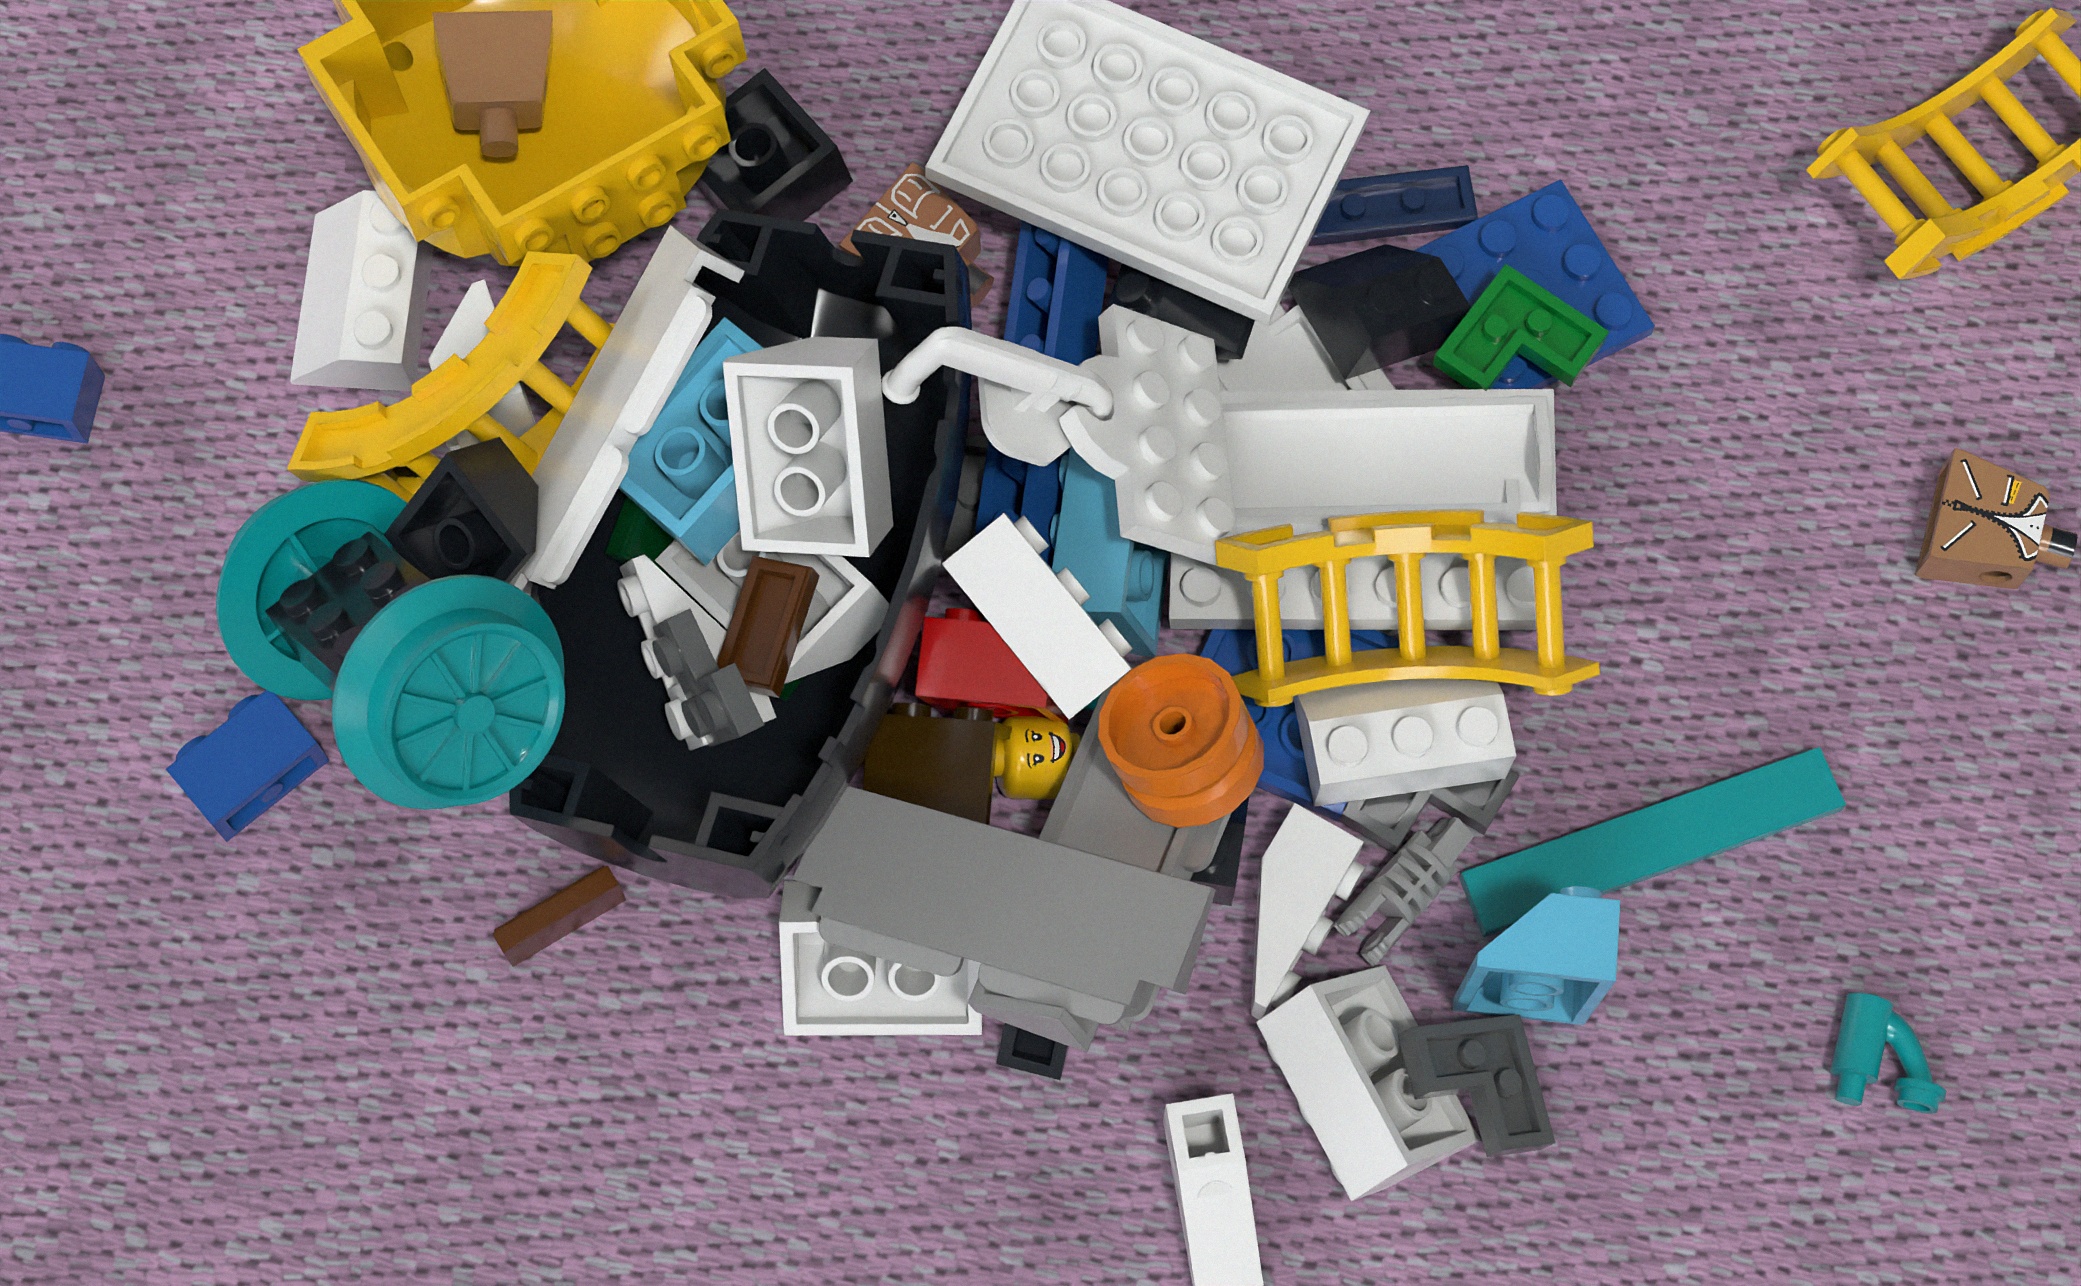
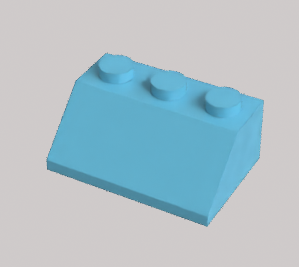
(685, 461)
(1118, 573)
(1549, 962)

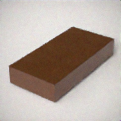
(768, 623)
(559, 915)

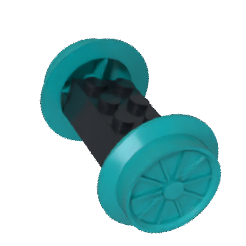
(432, 683)

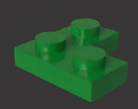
(1519, 319)

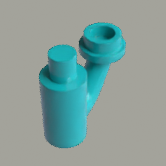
(1859, 1050)

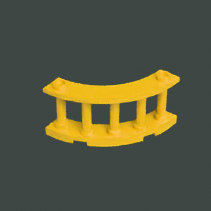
(2004, 203)
(461, 391)
(1405, 540)

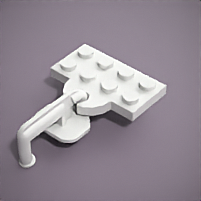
(1135, 413)

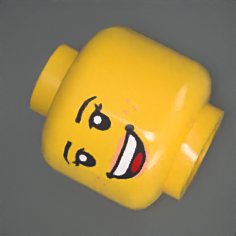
(1034, 758)

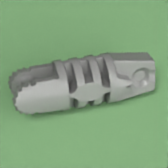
(1406, 886)

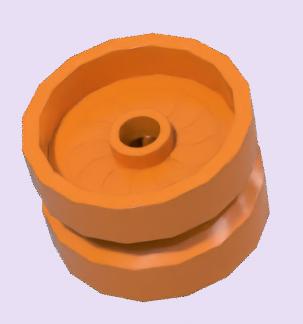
(1181, 740)

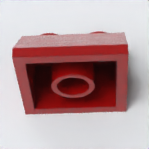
(973, 667)

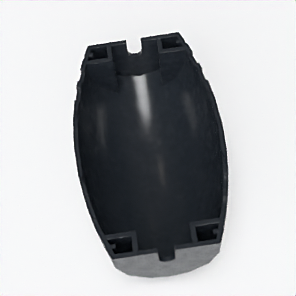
(750, 807)

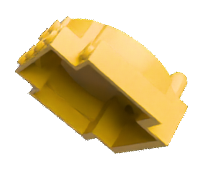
(621, 134)

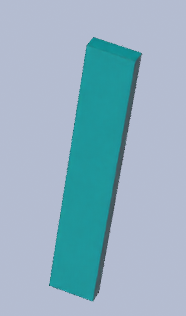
(1656, 838)

